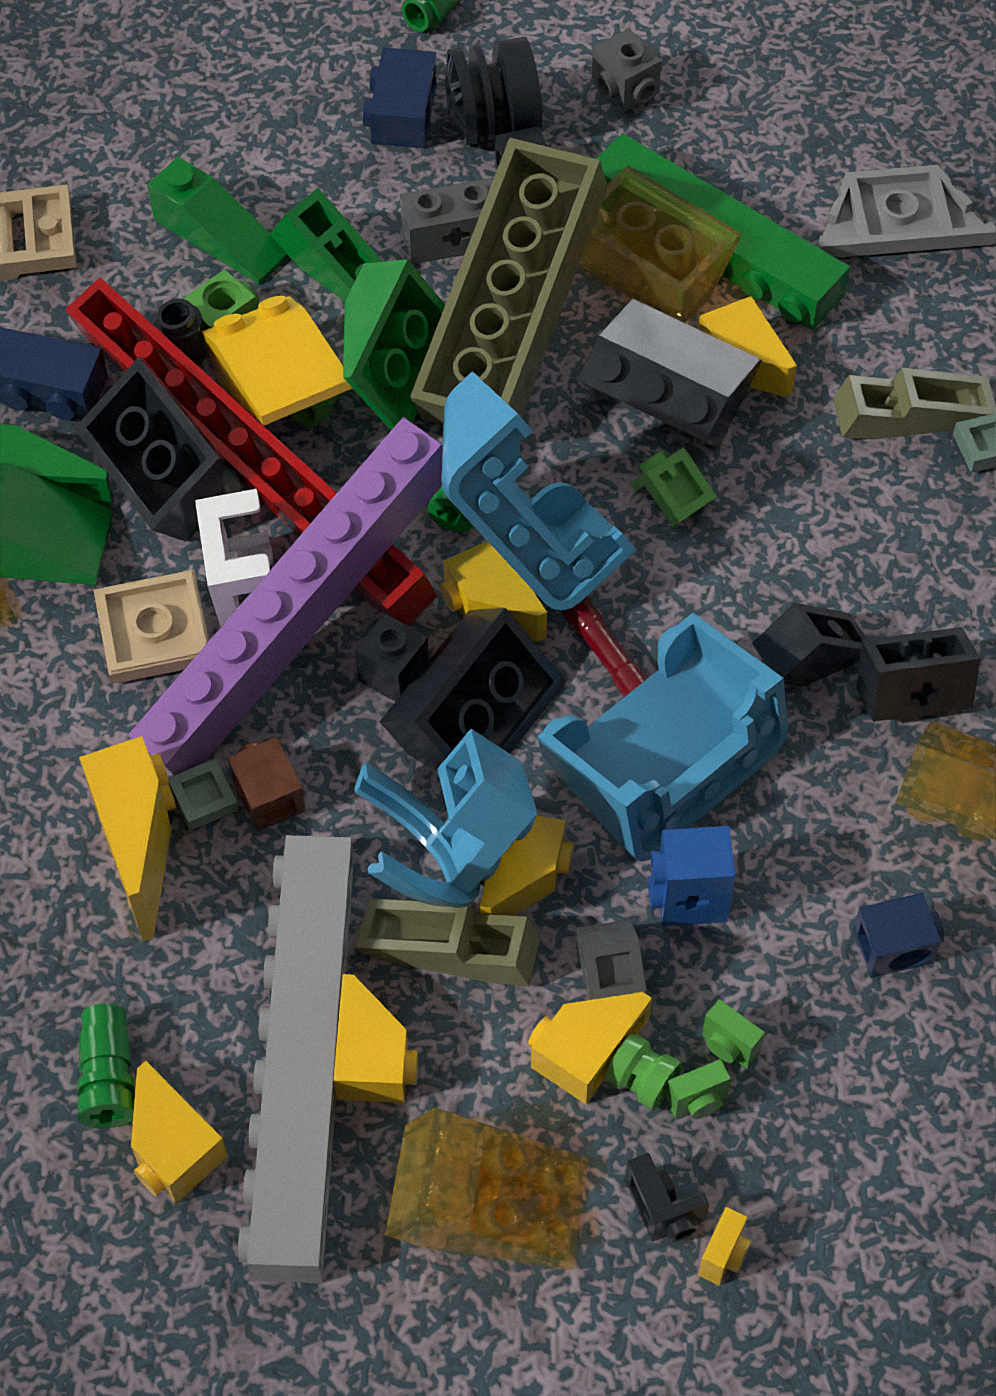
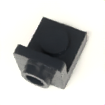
(653, 1197)

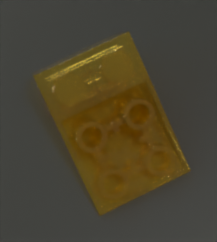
(486, 1192)

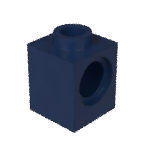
(898, 934)

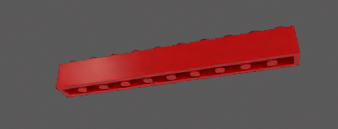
(246, 446)

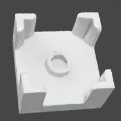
(236, 563)

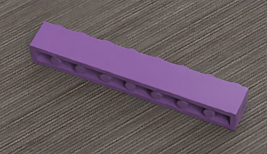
(293, 600)

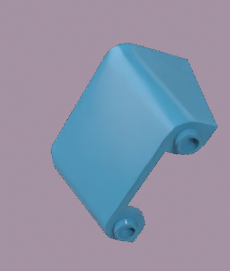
(549, 540)
(673, 739)

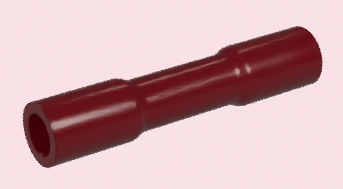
(590, 626)

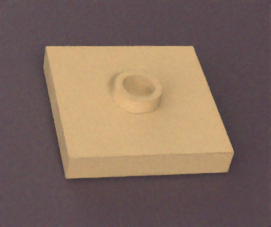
(151, 625)

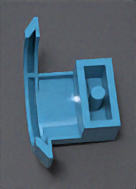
(486, 810)

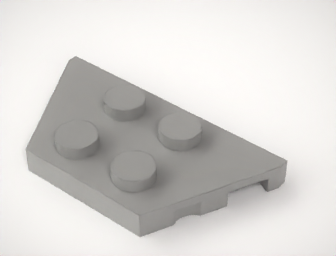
(901, 213)

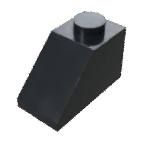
(810, 643)

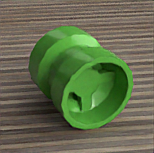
(642, 1071)

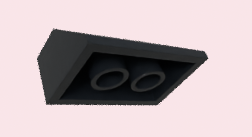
(670, 371)
(153, 451)
(480, 680)

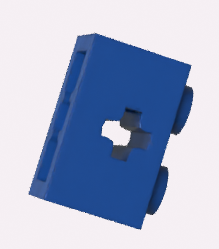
(692, 876)

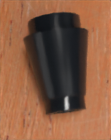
(183, 327)

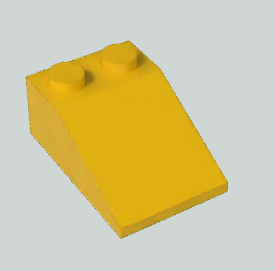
(274, 359)
(132, 805)

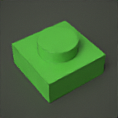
(732, 1035)
(698, 1091)

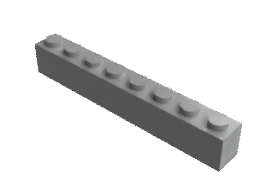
(297, 1076)

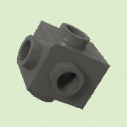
(626, 70)

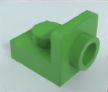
(674, 484)

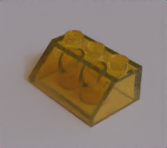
(657, 246)
(952, 781)

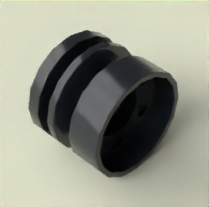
(495, 90)

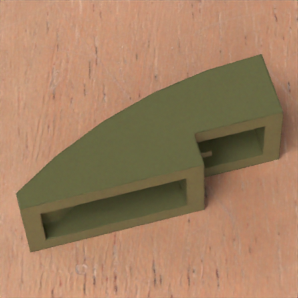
(910, 403)
(450, 940)

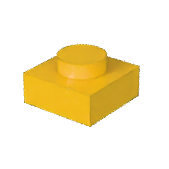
(726, 1247)

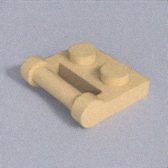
(47, 231)

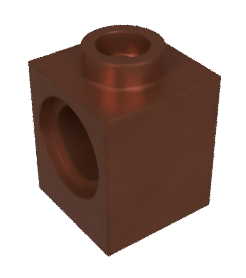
(266, 783)

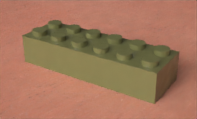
(513, 276)

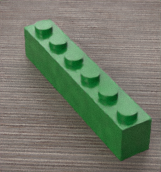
(768, 259)

